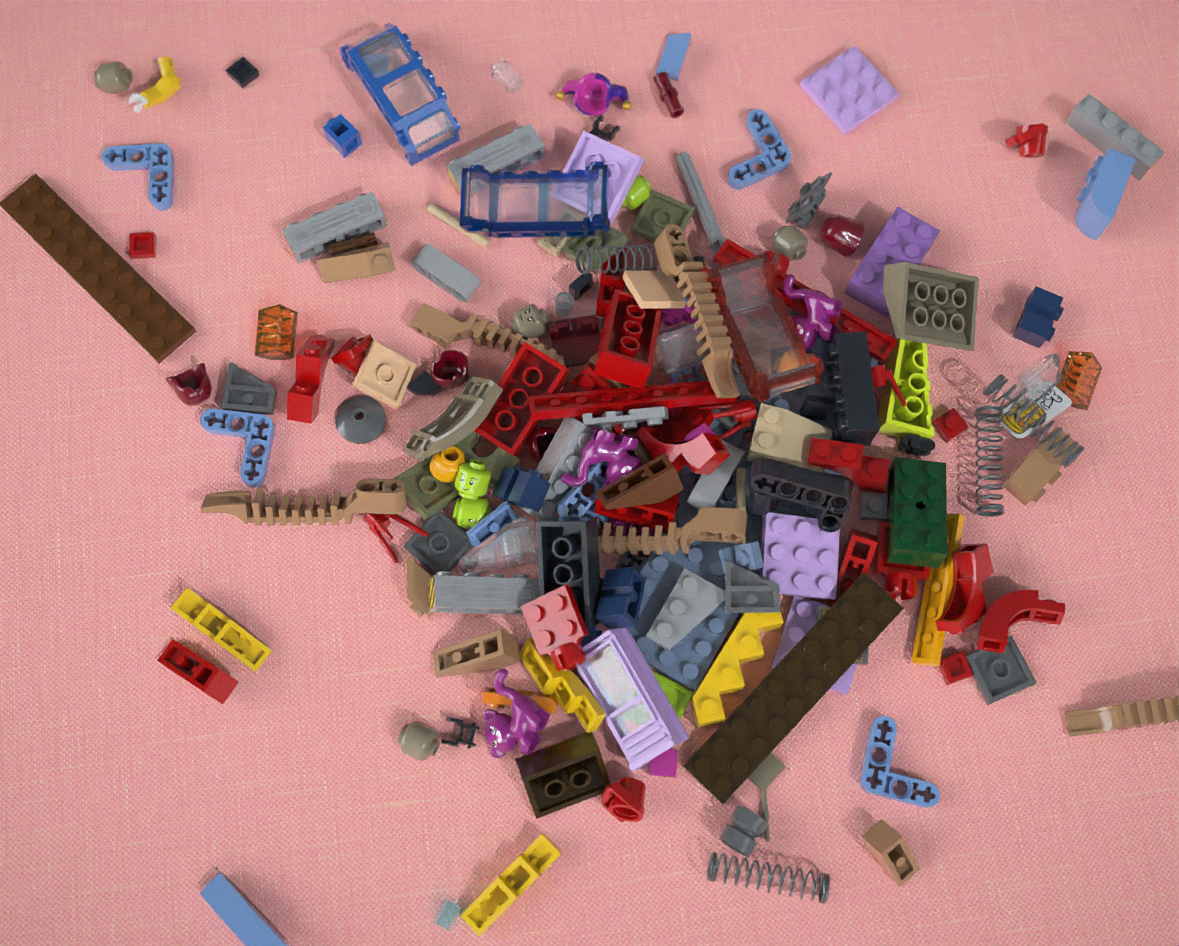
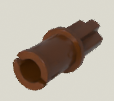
(352, 244)

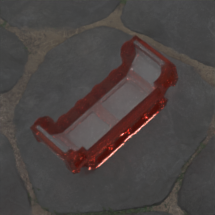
(760, 331)

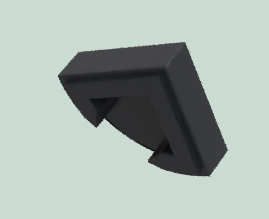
(424, 385)

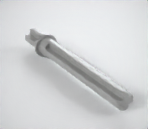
(701, 202)

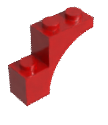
(310, 369)
(700, 455)
(849, 460)
(967, 602)

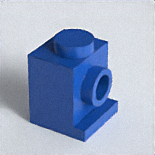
(342, 135)

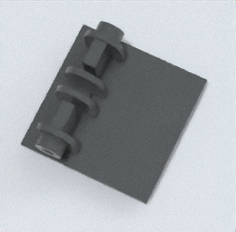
(810, 200)

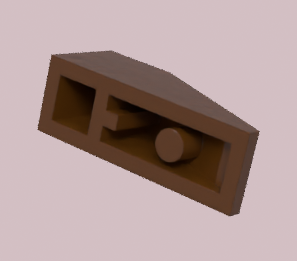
(645, 485)

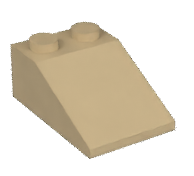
(784, 437)

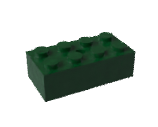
(917, 513)

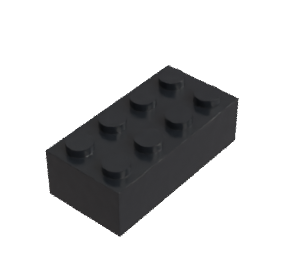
(852, 388)
(570, 557)

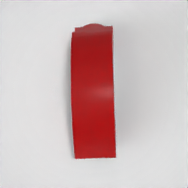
(1011, 609)

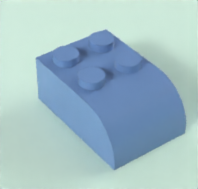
(1102, 192)

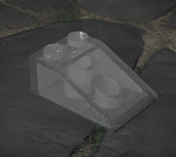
(507, 548)

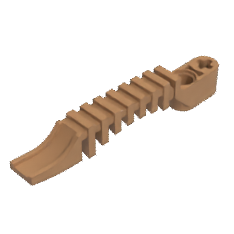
(676, 261)
(445, 330)
(370, 496)
(709, 525)
(1122, 716)

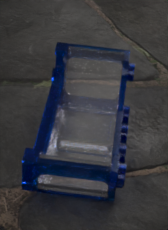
(535, 203)

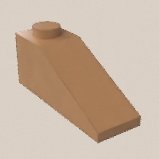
(357, 264)
(477, 655)

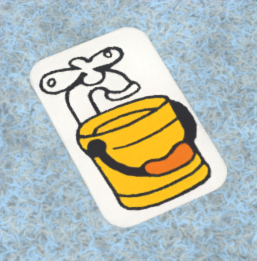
(1052, 404)

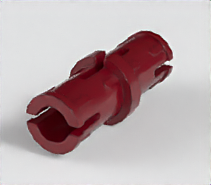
(668, 94)

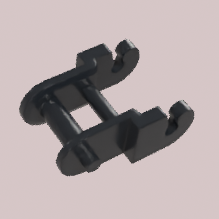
(607, 136)
(917, 446)
(469, 742)

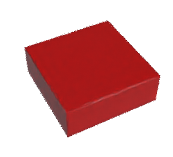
(142, 245)
(955, 668)

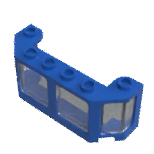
(403, 91)

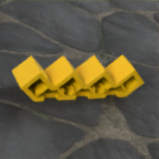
(725, 673)

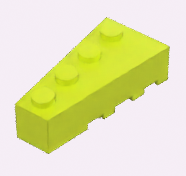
(909, 370)

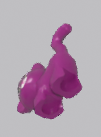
(819, 308)
(604, 448)
(504, 731)

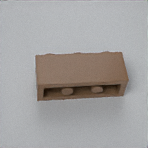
(1038, 470)

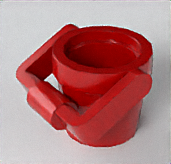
(1030, 140)
(352, 353)
(627, 799)

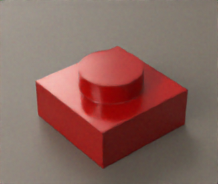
(950, 425)

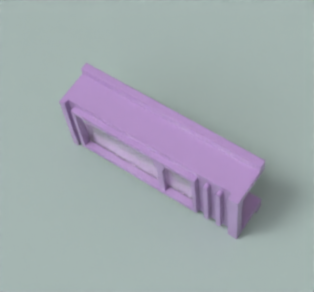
(630, 697)

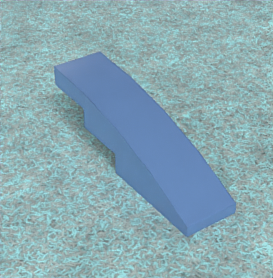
(240, 914)

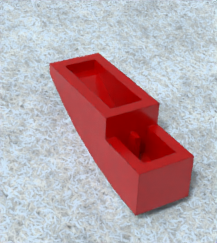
(610, 281)

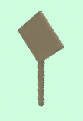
(762, 778)

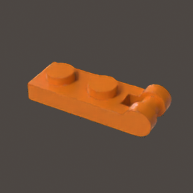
(494, 700)

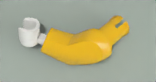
(162, 91)

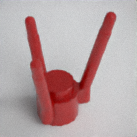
(880, 376)
(741, 410)
(380, 523)

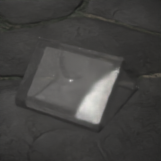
(678, 349)
(1034, 380)

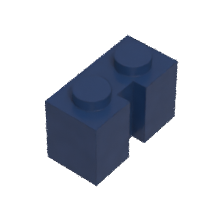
(1038, 317)
(522, 488)
(622, 598)

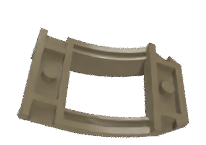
(467, 407)

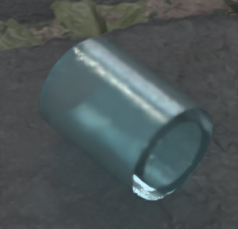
(566, 310)
(447, 915)

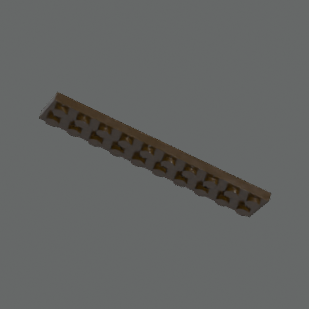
(793, 688)

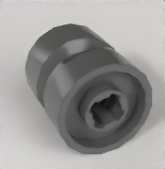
(742, 832)

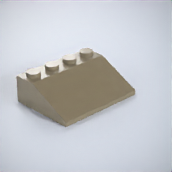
(931, 305)

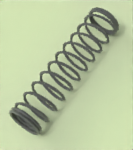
(590, 258)
(998, 383)
(1000, 508)
(713, 869)

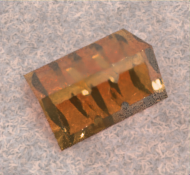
(276, 333)
(1080, 378)

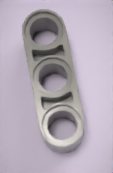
(446, 273)
(710, 487)

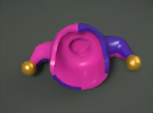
(594, 94)

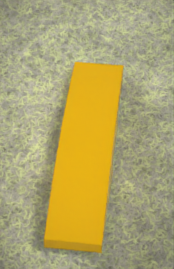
(221, 629)
(564, 685)
(511, 884)

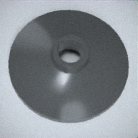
(361, 430)

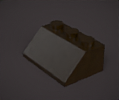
(563, 774)

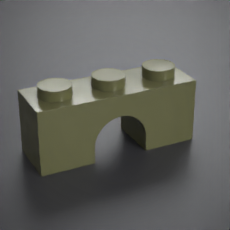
(494, 462)

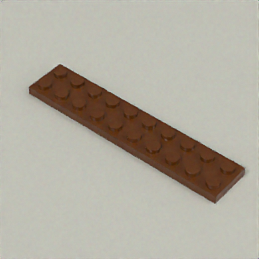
(97, 268)

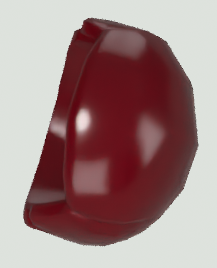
(451, 369)

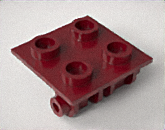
(575, 338)

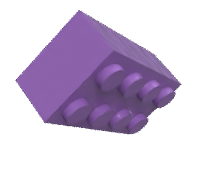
(901, 240)

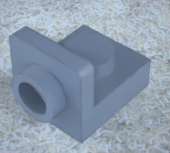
(744, 555)

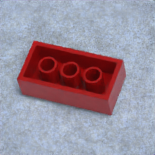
(627, 341)
(528, 375)

